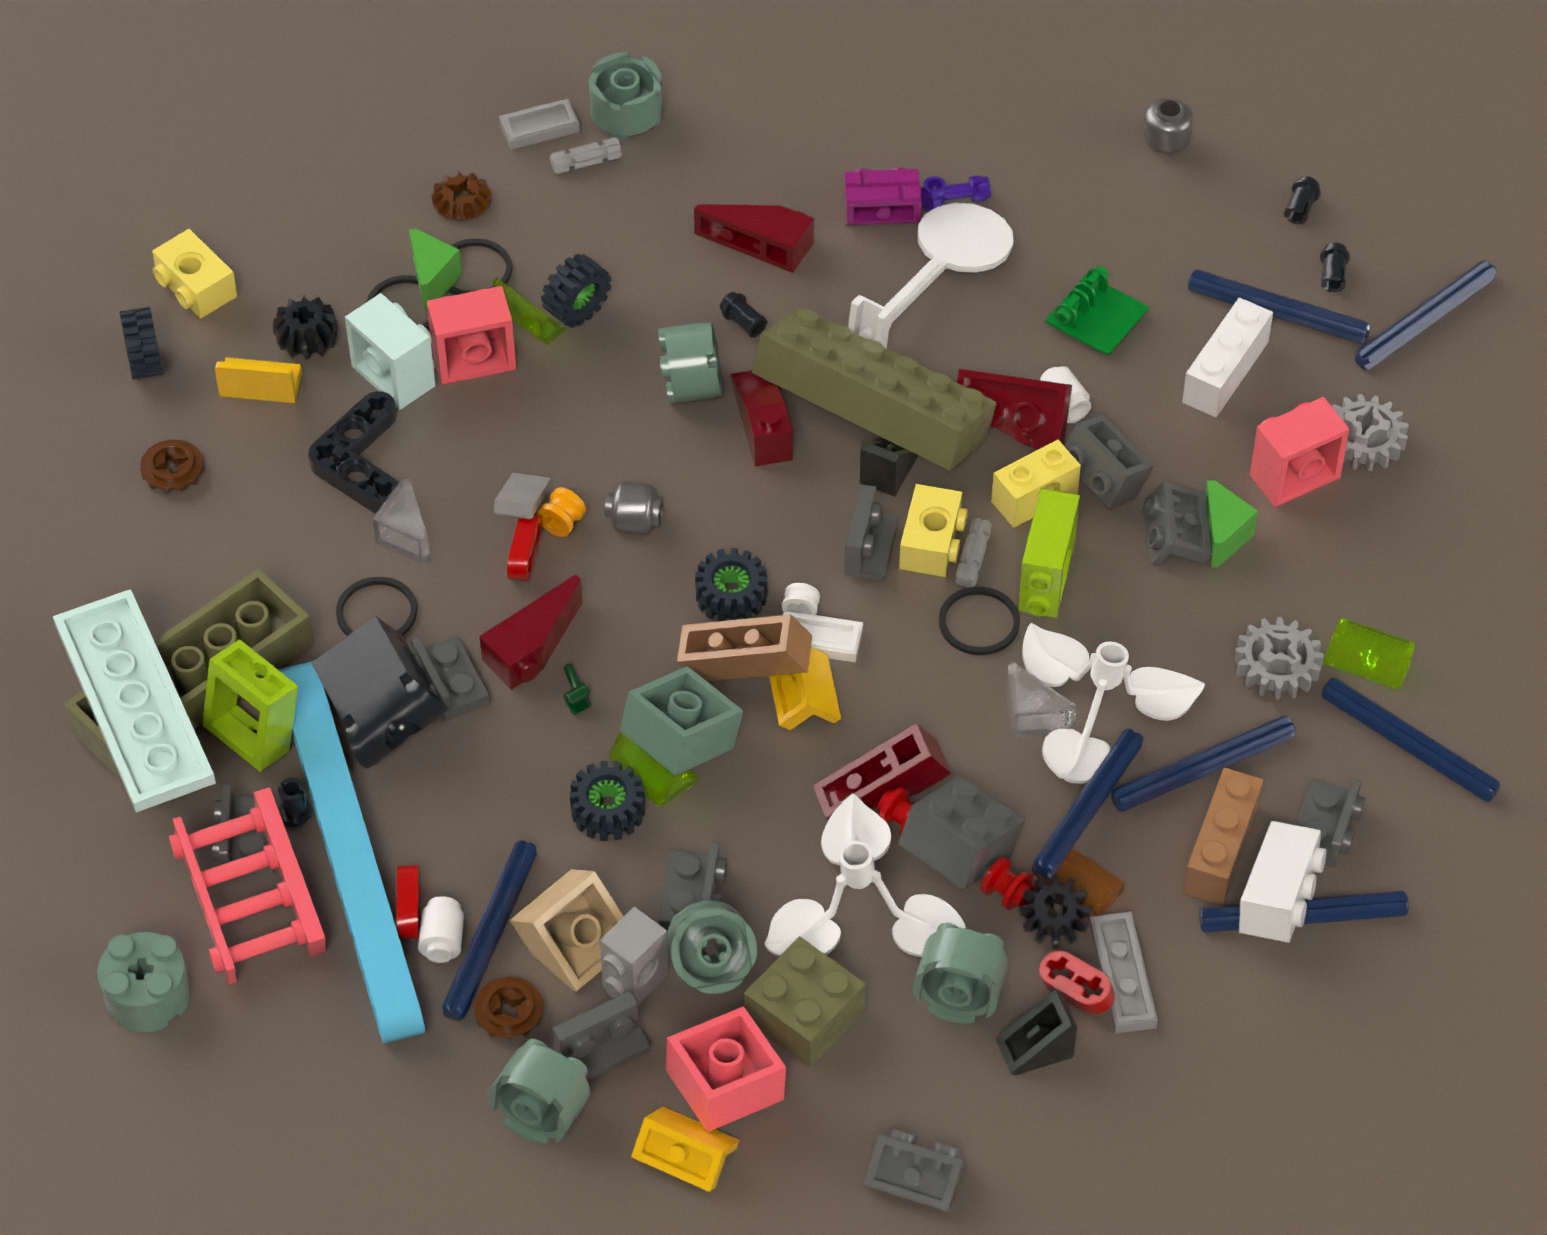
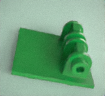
(1097, 312)

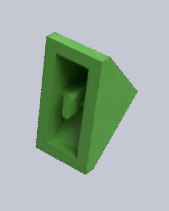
(435, 265)
(1229, 520)

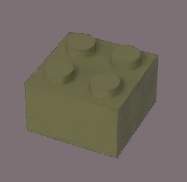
(805, 1001)

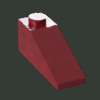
(760, 231)
(763, 418)
(527, 639)
(905, 760)

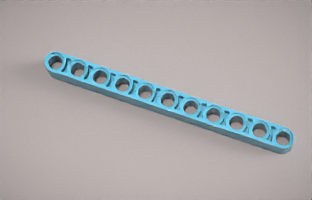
(353, 861)

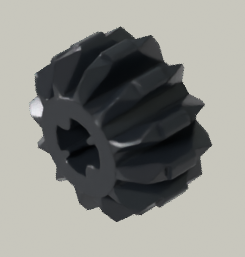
(305, 327)
(1072, 912)

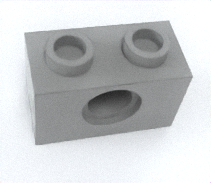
(634, 956)

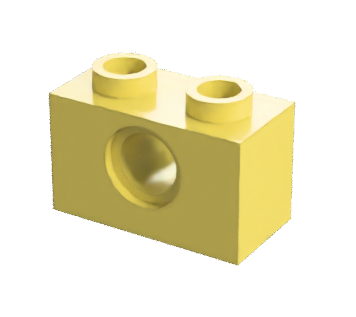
(194, 274)
(1019, 484)
(931, 530)

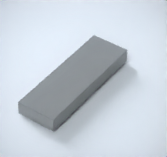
(1123, 963)

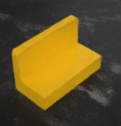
(258, 379)
(806, 694)
(683, 1148)

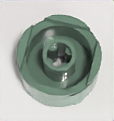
(625, 95)
(691, 362)
(730, 960)
(961, 973)
(143, 980)
(540, 1092)

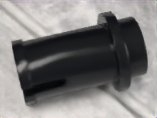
(1305, 192)
(1334, 261)
(736, 308)
(294, 806)

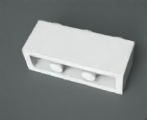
(1227, 357)
(1281, 882)

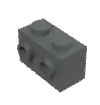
(1108, 461)

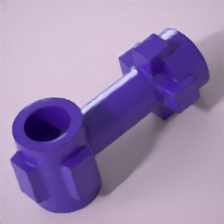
(936, 191)

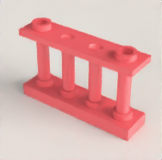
(289, 892)

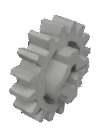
(1384, 432)
(1278, 658)

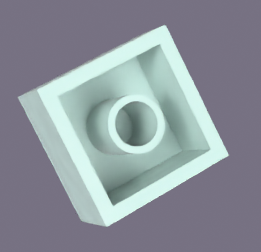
(390, 350)

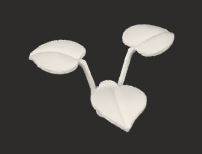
(1058, 657)
(855, 840)

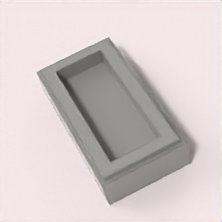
(539, 124)
(522, 495)

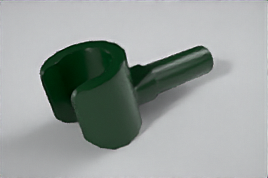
(577, 697)

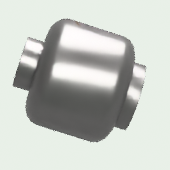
(1168, 125)
(634, 508)

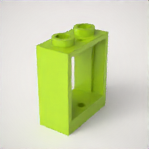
(1048, 553)
(275, 696)

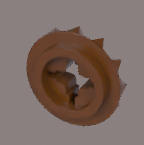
(465, 207)
(182, 454)
(515, 993)

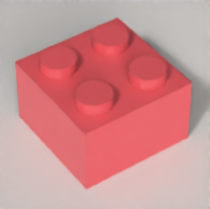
(471, 335)
(1299, 451)
(725, 1069)

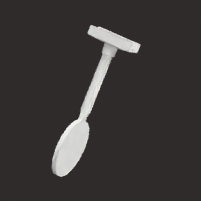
(954, 238)

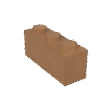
(745, 648)
(1223, 836)

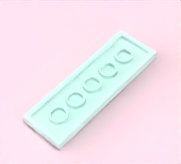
(134, 700)

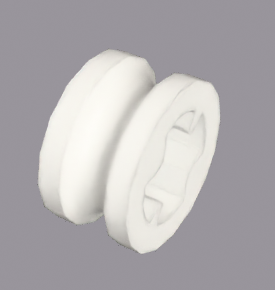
(801, 598)

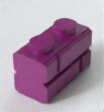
(882, 196)

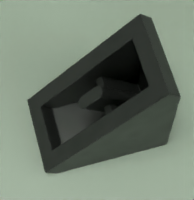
(884, 465)
(1040, 1036)

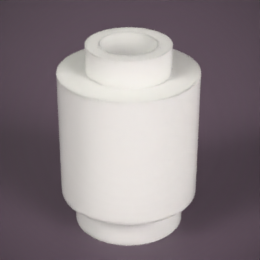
(1079, 400)
(441, 929)

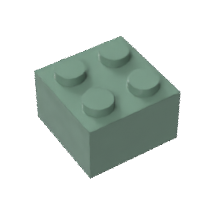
(681, 720)

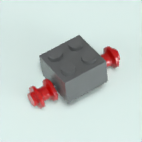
(961, 836)

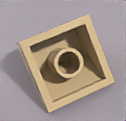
(567, 925)

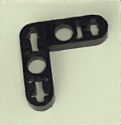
(347, 451)

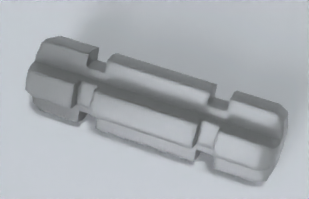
(585, 155)
(973, 552)

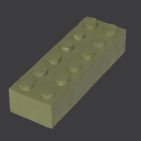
(874, 387)
(248, 611)

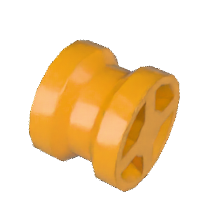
(561, 512)

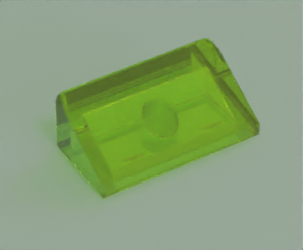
(530, 316)
(1370, 653)
(658, 782)

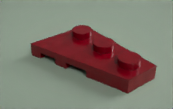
(1025, 408)

